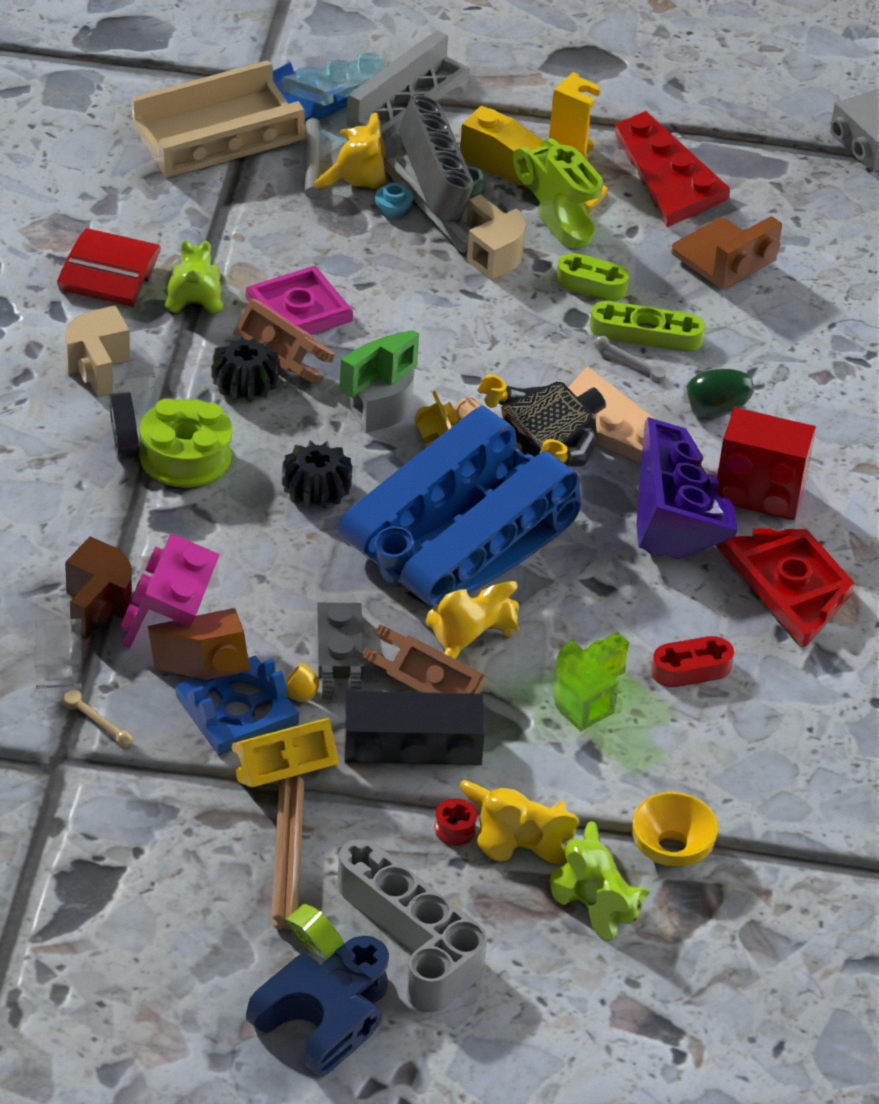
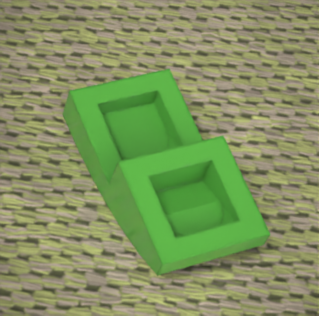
(382, 358)

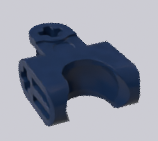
(331, 995)

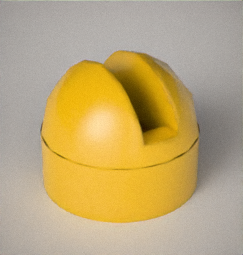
(302, 683)

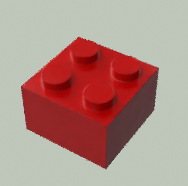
(765, 462)

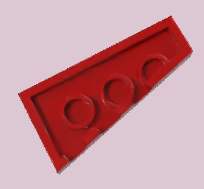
(671, 172)

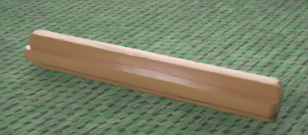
(287, 850)

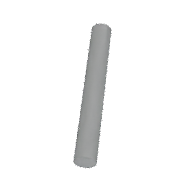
(312, 157)

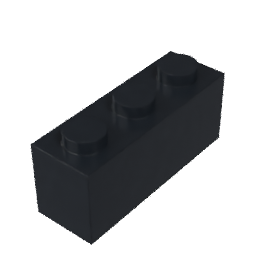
(414, 728)

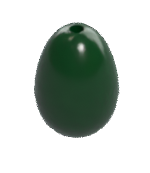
(718, 392)

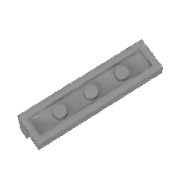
(399, 79)

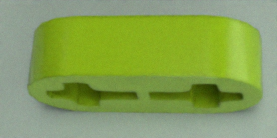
(592, 276)
(314, 931)

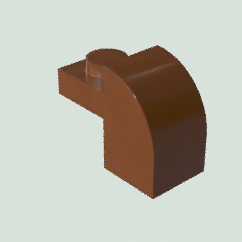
(100, 583)

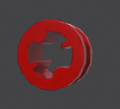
(446, 814)

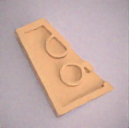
(621, 422)

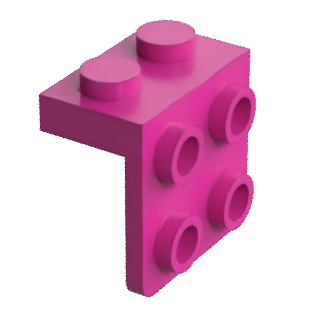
(175, 586)

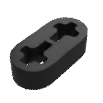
(123, 425)

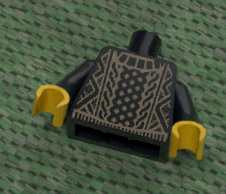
(548, 418)

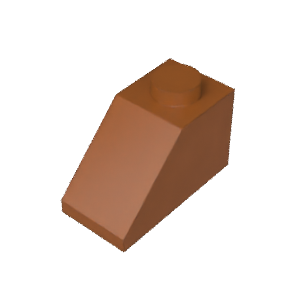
(205, 650)

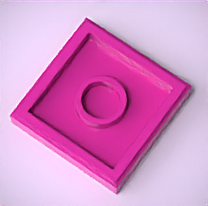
(304, 300)

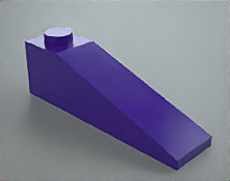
(677, 499)

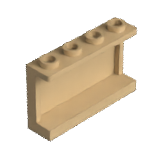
(216, 119)

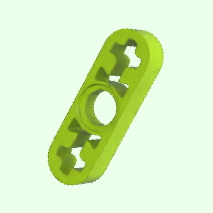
(684, 331)

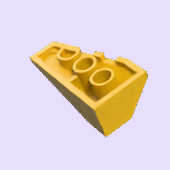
(490, 143)

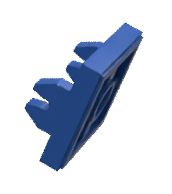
(209, 719)

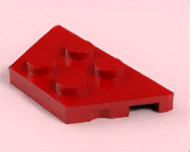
(791, 577)

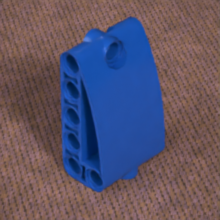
(463, 510)

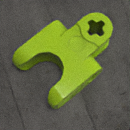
(562, 184)

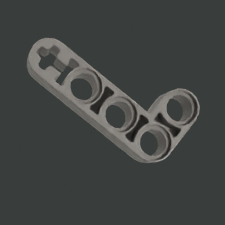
(443, 939)

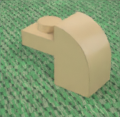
(494, 238)
(95, 344)

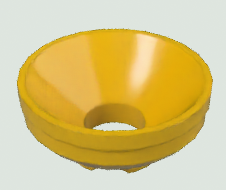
(675, 817)

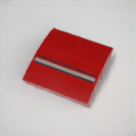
(108, 266)

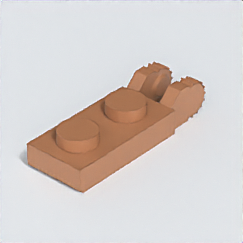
(285, 337)
(424, 666)

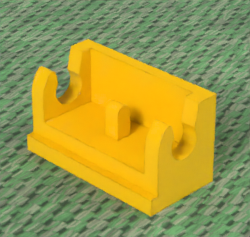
(572, 113)
(286, 753)

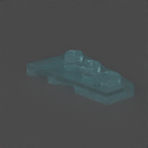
(335, 79)

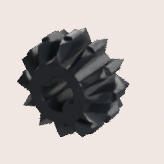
(245, 368)
(317, 474)

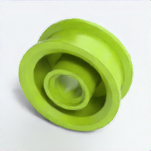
(185, 442)

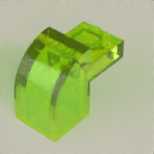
(586, 679)

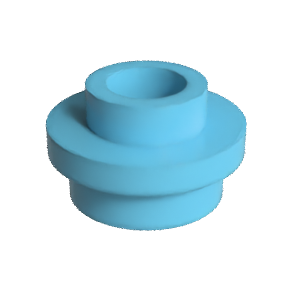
(394, 200)

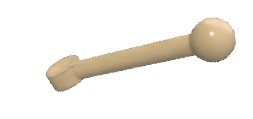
(73, 700)

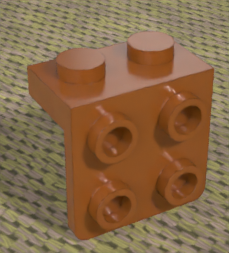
(728, 253)

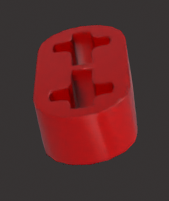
(692, 661)

